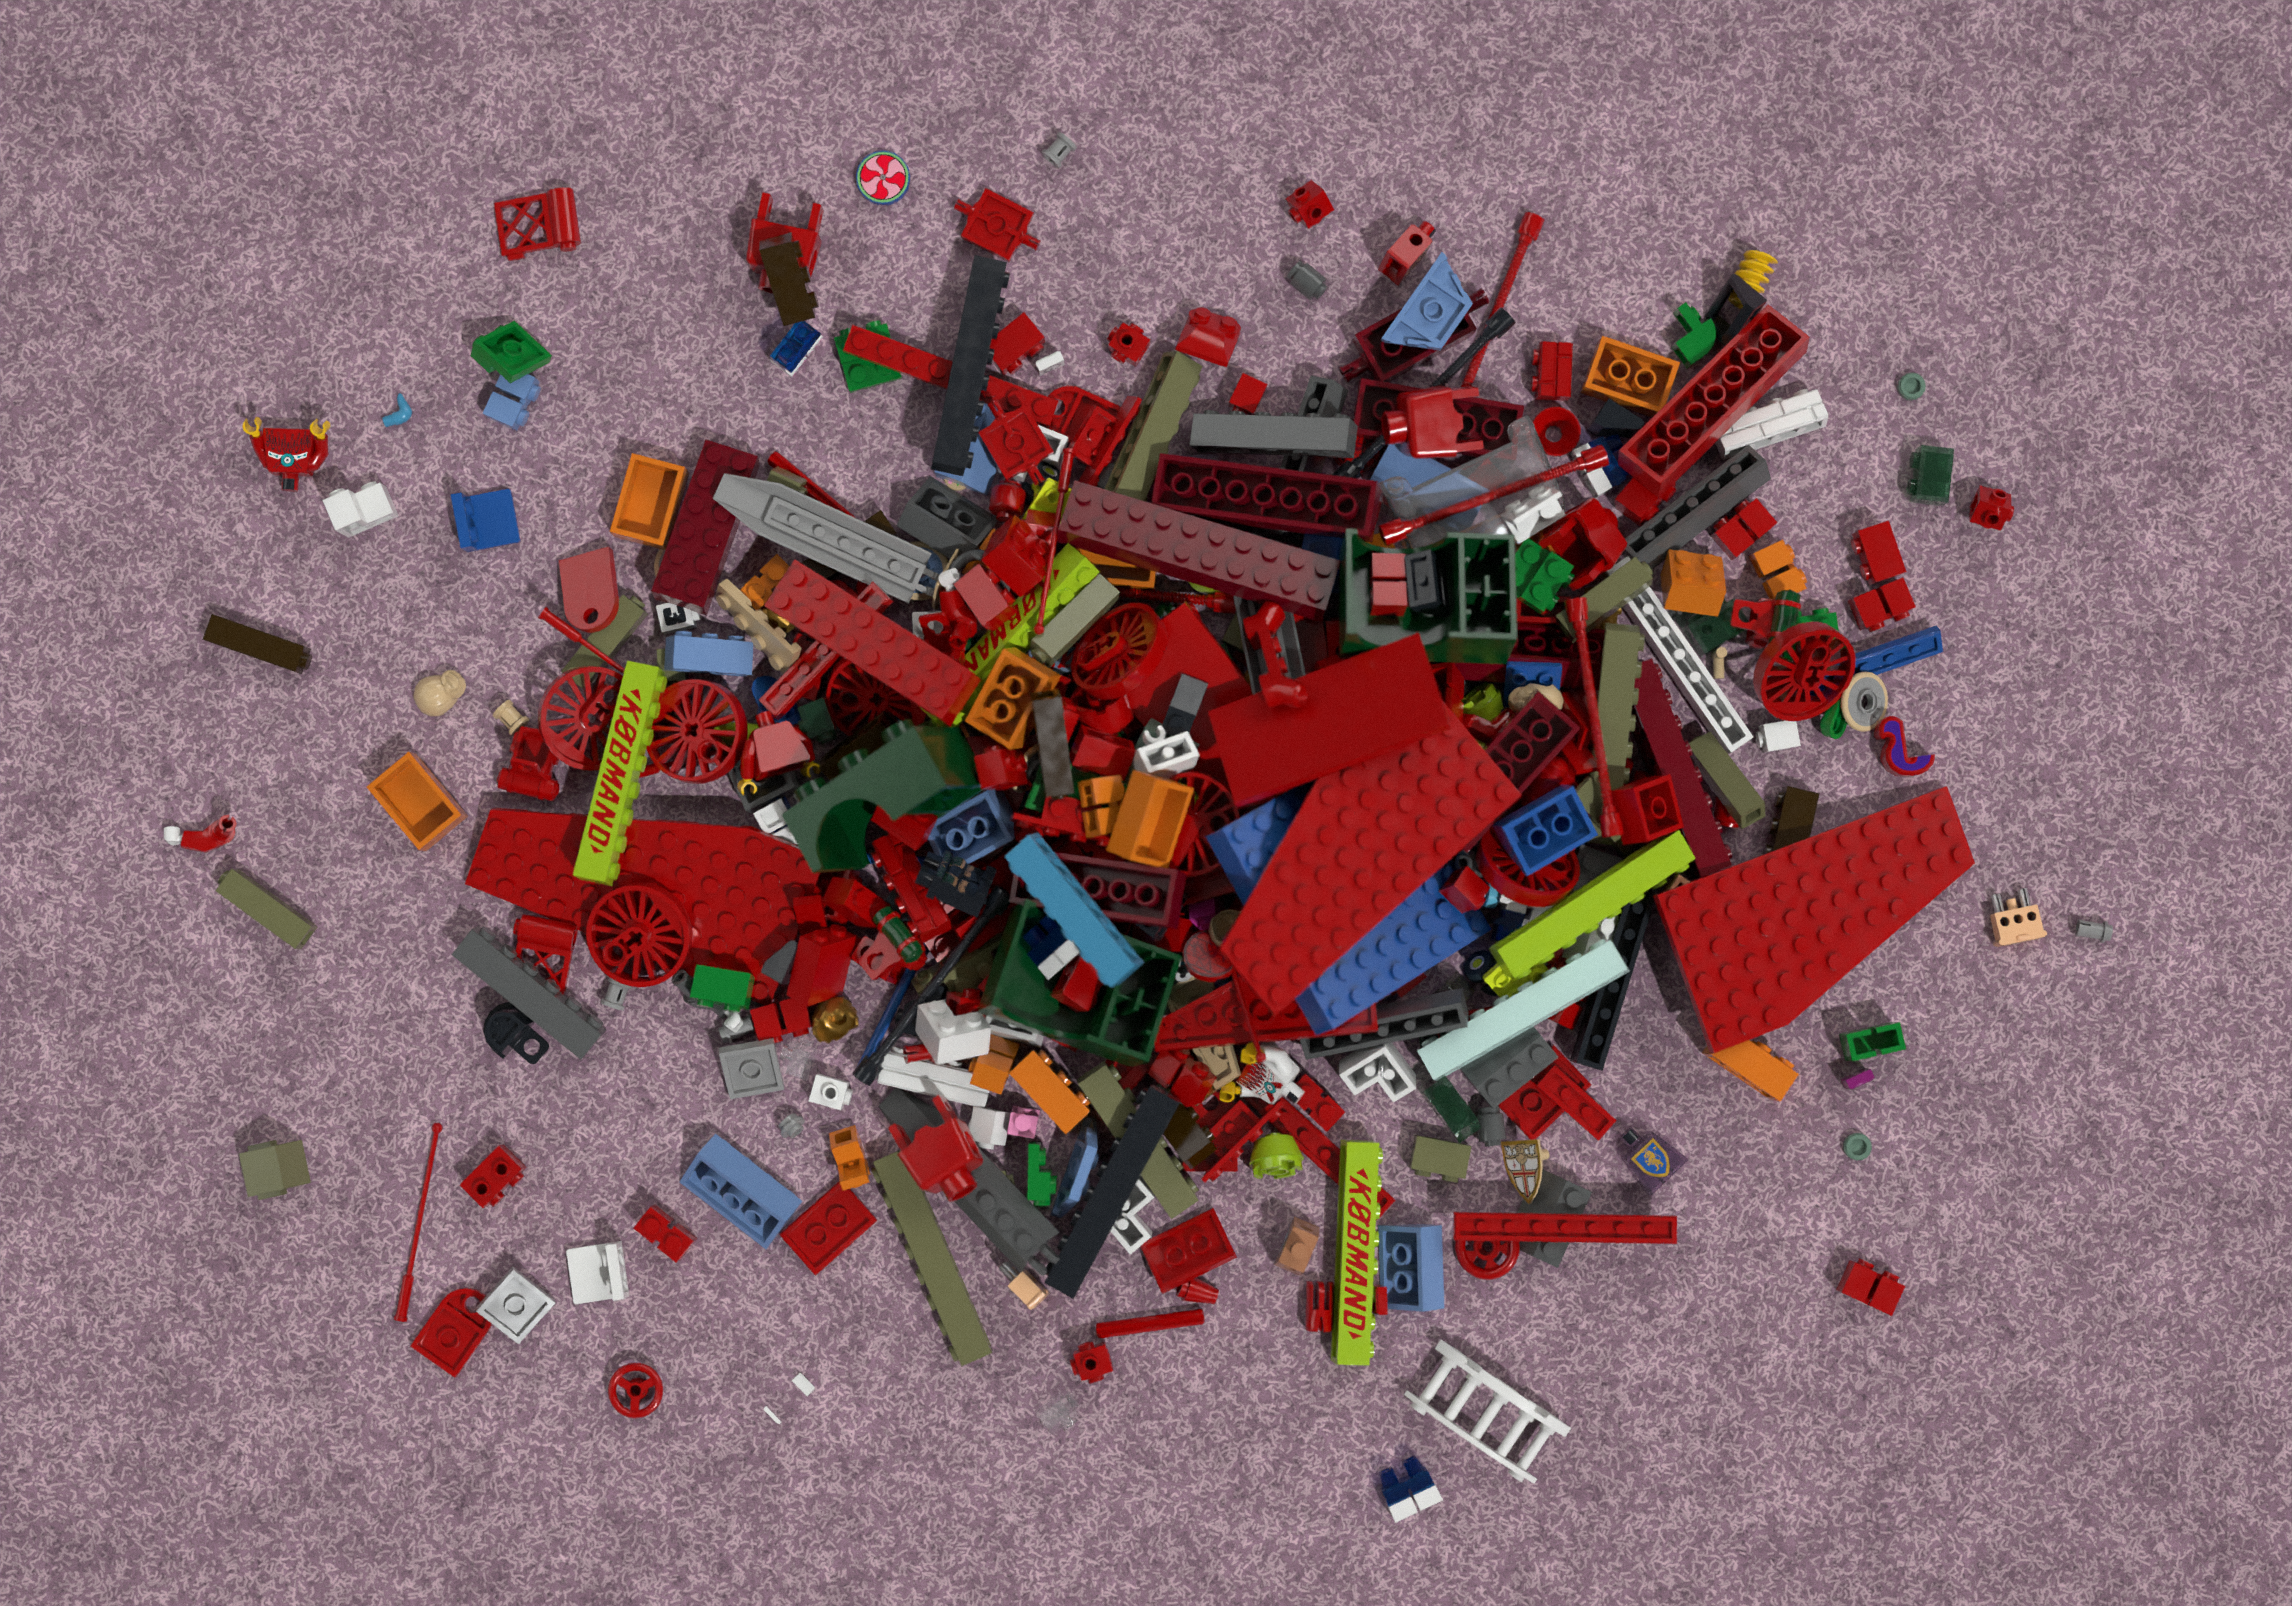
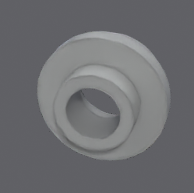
(791, 1126)

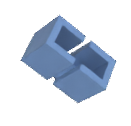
(509, 411)

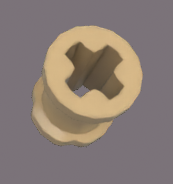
(510, 717)

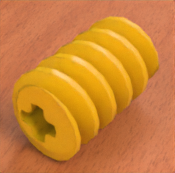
(1753, 272)

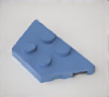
(1431, 310)
(1078, 1168)

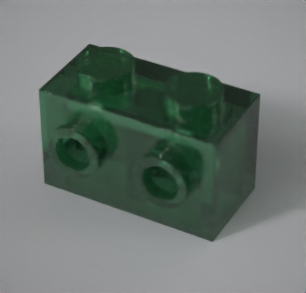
(1711, 631)
(818, 721)

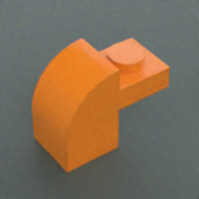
(850, 1157)

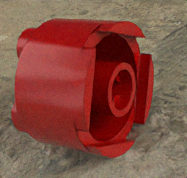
(1104, 715)

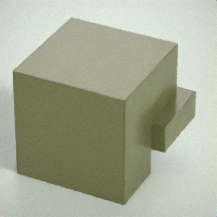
(274, 1168)

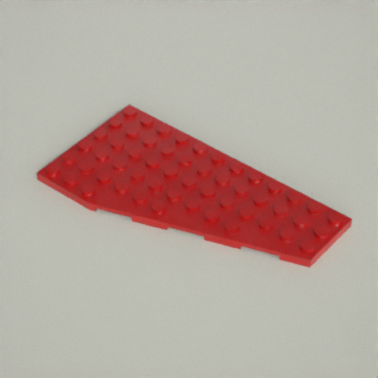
(1358, 854)
(727, 877)
(1796, 920)

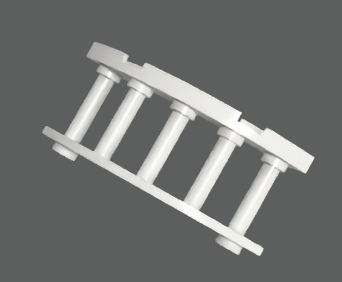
(1502, 1395)

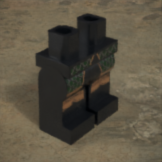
(955, 882)

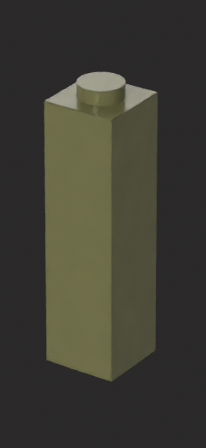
(1610, 595)
(1074, 621)
(610, 638)
(1727, 780)
(265, 908)

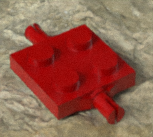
(997, 225)
(1016, 442)

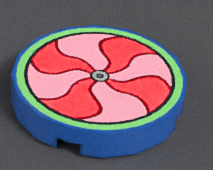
(883, 178)

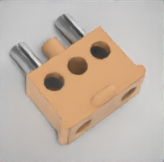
(2016, 932)
(1024, 1285)

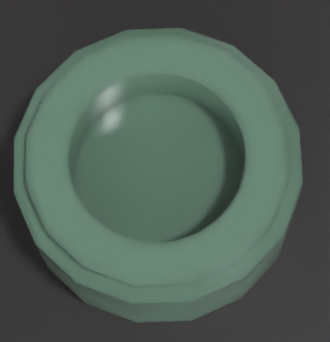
(1911, 386)
(1857, 1146)

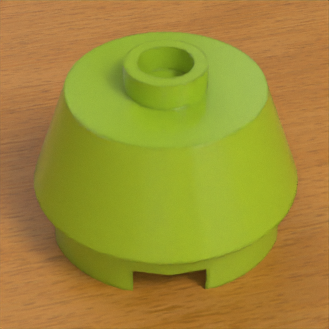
(1483, 701)
(1275, 1156)

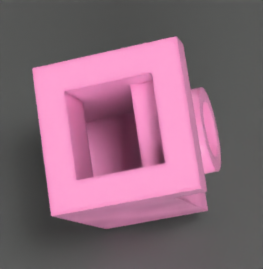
(1023, 1122)

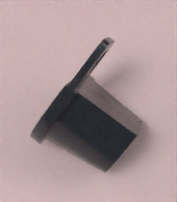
(510, 1029)

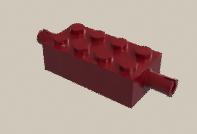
(1390, 360)

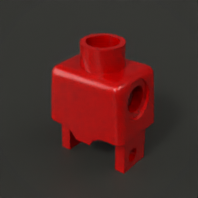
(763, 229)
(1428, 423)
(1587, 540)
(940, 1155)

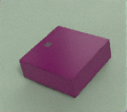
(1857, 1078)

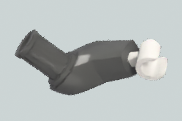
(684, 983)

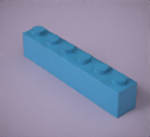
(1073, 909)

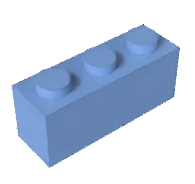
(708, 654)

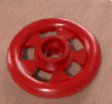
(1492, 1269)

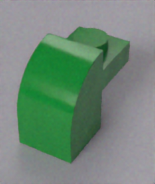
(1698, 339)

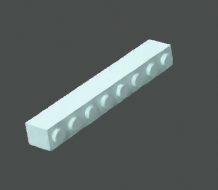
(1523, 1010)

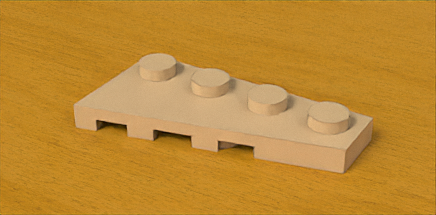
(756, 624)
(1219, 1059)

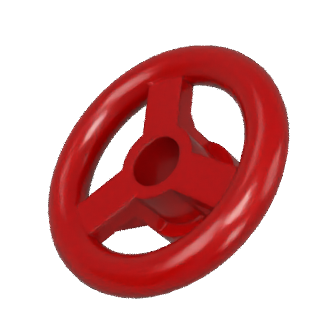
(654, 1380)

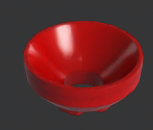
(1566, 422)

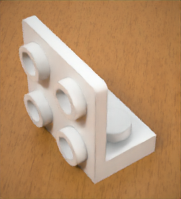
(1533, 513)
(597, 1272)

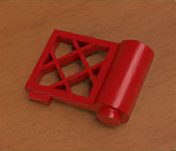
(559, 217)
(547, 937)

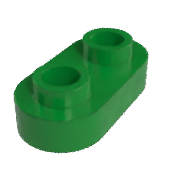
(1833, 722)

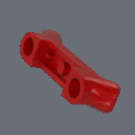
(1275, 686)

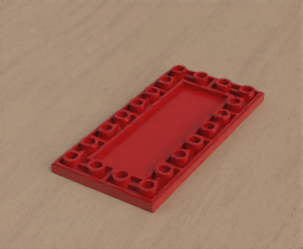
(1197, 653)
(1348, 717)

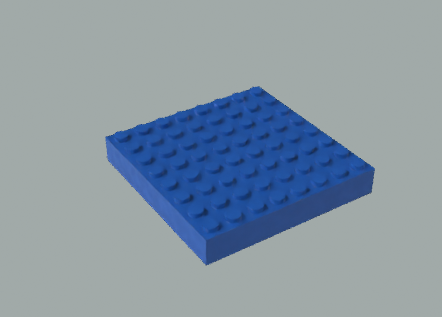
(1390, 955)

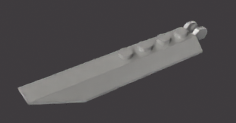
(826, 535)

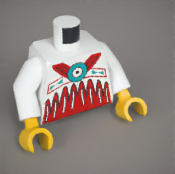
(1266, 1079)

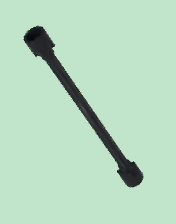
(1497, 326)
(871, 1066)

